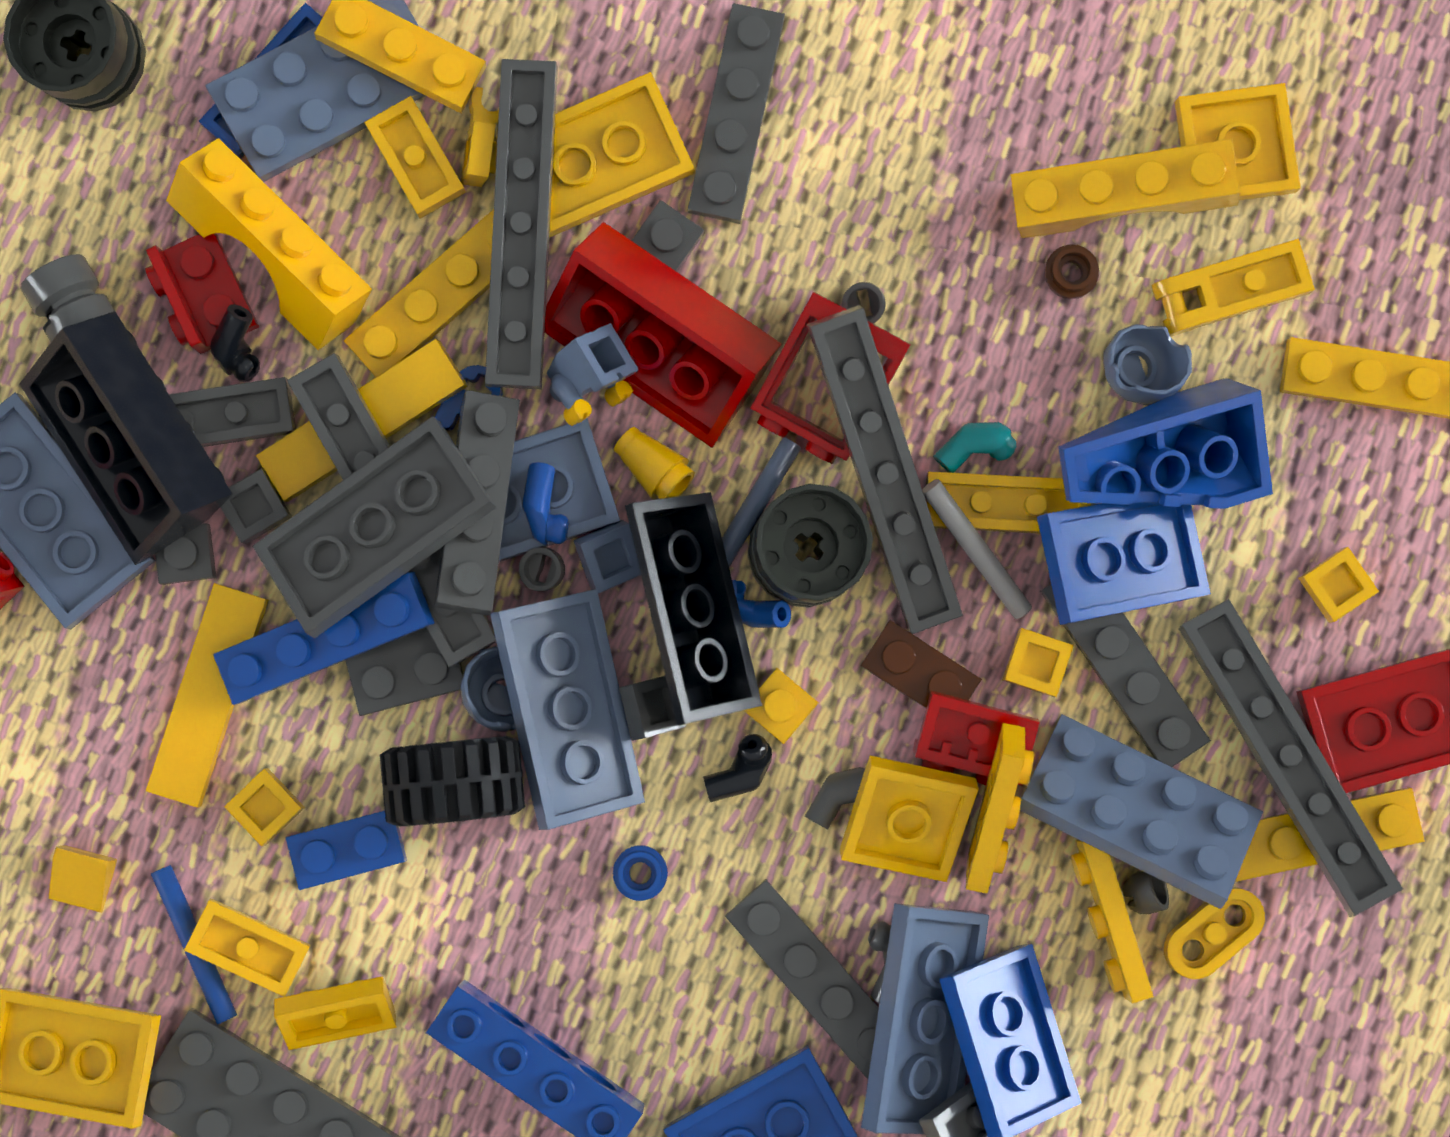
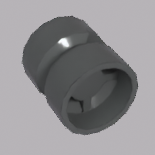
(65, 293)

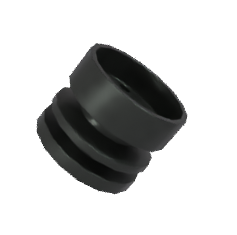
(44, 45)
(841, 540)

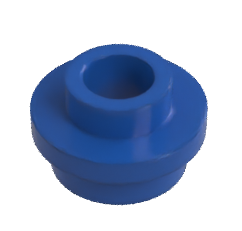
(635, 890)

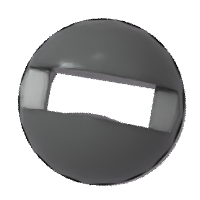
(875, 295)
(532, 565)
(1148, 893)

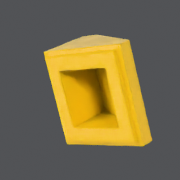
(81, 877)

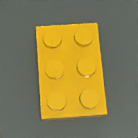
(613, 152)
(75, 1057)

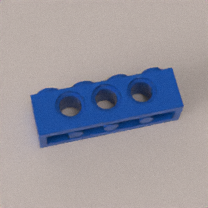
(533, 1066)

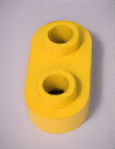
(1216, 937)

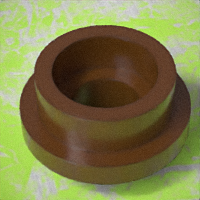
(1083, 259)

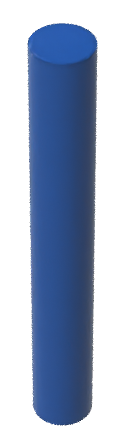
(184, 925)

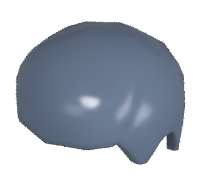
(1166, 361)
(482, 696)

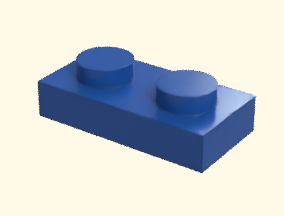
(345, 850)

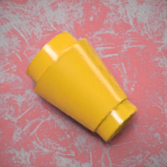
(654, 465)

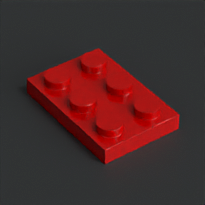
(1383, 721)

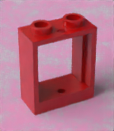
(781, 420)

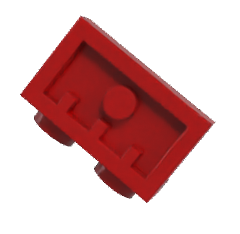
(198, 287)
(965, 734)

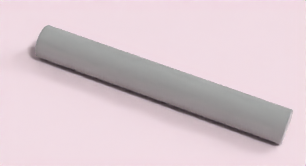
(976, 549)

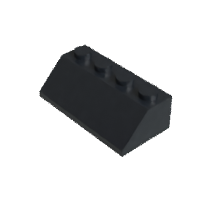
(124, 435)
(693, 607)

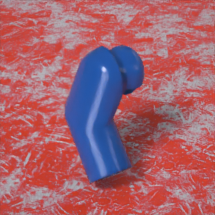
(536, 505)
(761, 613)

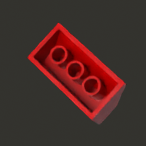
(689, 347)

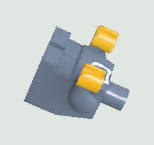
(589, 366)

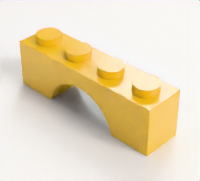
(1154, 181)
(312, 282)

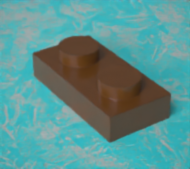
(917, 667)

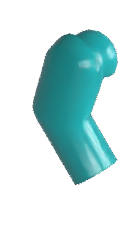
(985, 438)

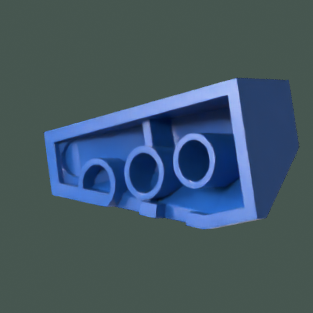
(1179, 451)

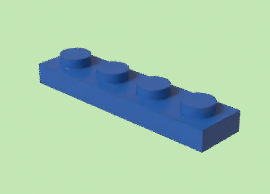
(291, 654)

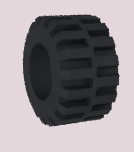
(452, 781)

